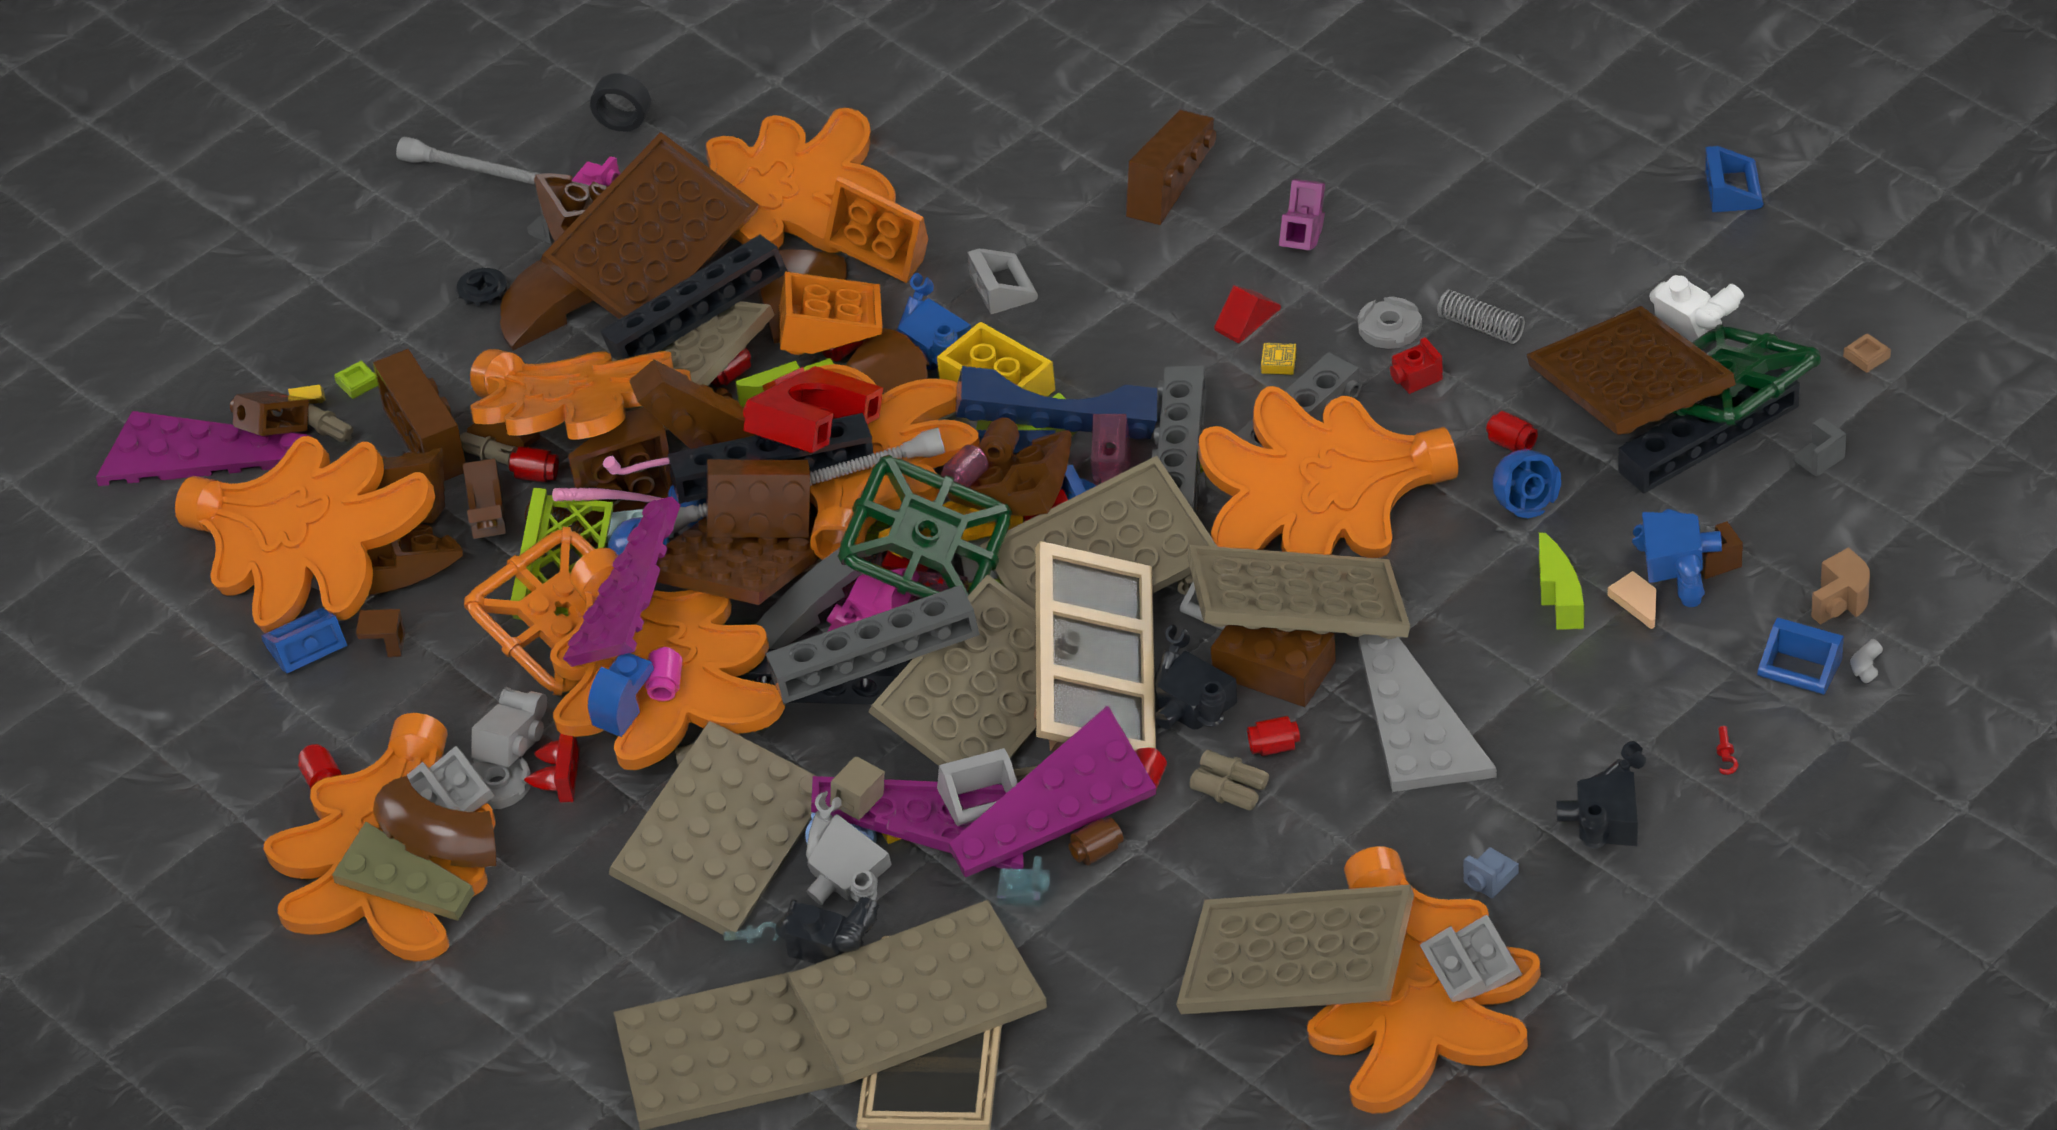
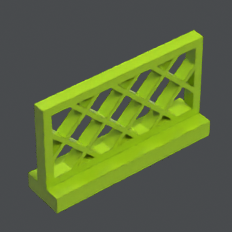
(537, 528)

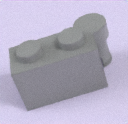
(509, 727)

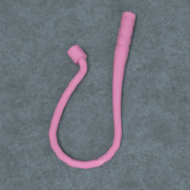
(613, 467)

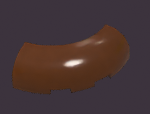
(433, 829)

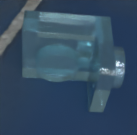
(1023, 885)

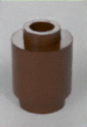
(1000, 440)
(1095, 841)

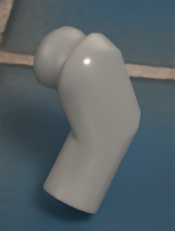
(1863, 659)

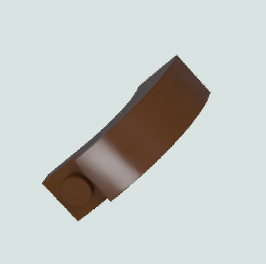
(484, 498)

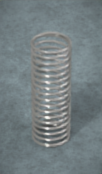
(1509, 336)

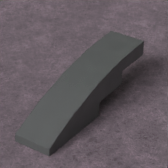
(809, 596)

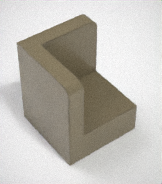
(858, 787)

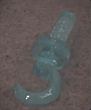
(749, 933)

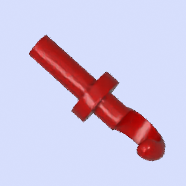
(1725, 750)

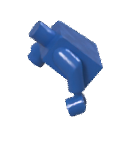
(929, 323)
(1675, 550)

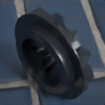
(473, 281)

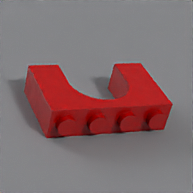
(803, 407)

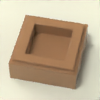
(1867, 352)

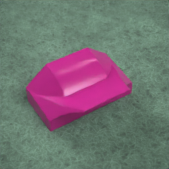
(877, 597)

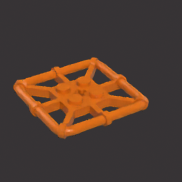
(536, 608)

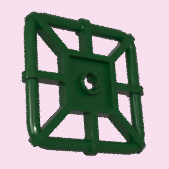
(1750, 369)
(914, 516)

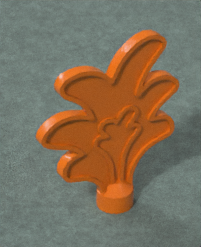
(797, 178)
(581, 390)
(903, 416)
(1318, 476)
(304, 523)
(708, 687)
(318, 848)
(1420, 1015)

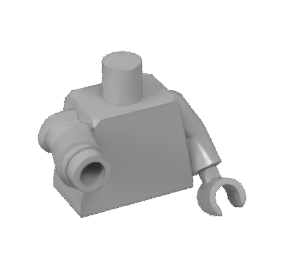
(842, 856)

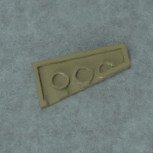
(389, 871)

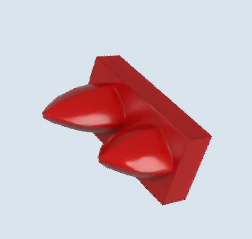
(563, 776)

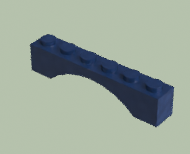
(990, 396)

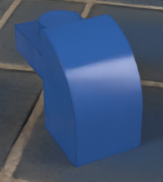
(613, 692)

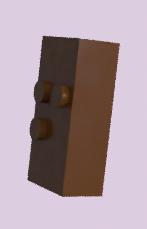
(418, 411)

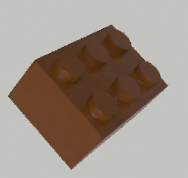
(758, 498)
(1275, 660)

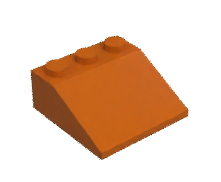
(875, 230)
(826, 312)

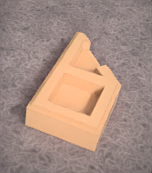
(1636, 597)

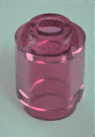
(966, 465)

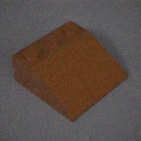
(630, 443)

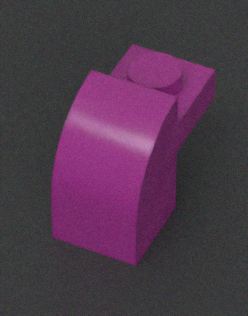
(1304, 218)

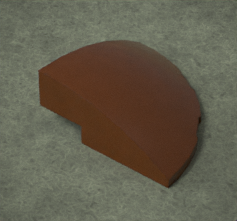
(563, 200)
(802, 262)
(537, 304)
(890, 360)
(1029, 479)
(411, 559)

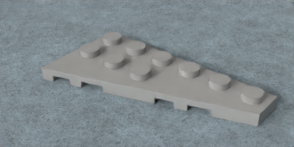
(1416, 726)

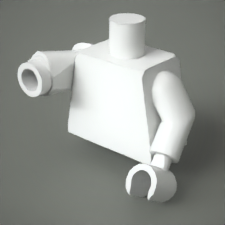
(1690, 308)

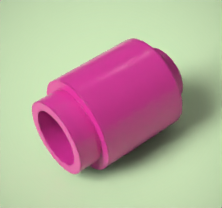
(666, 674)

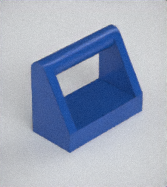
(1724, 196)
(304, 640)
(1806, 644)

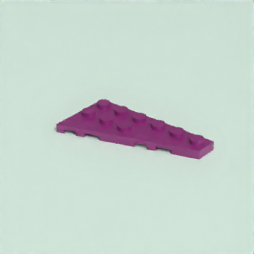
(187, 448)
(627, 591)
(1072, 787)
(916, 813)

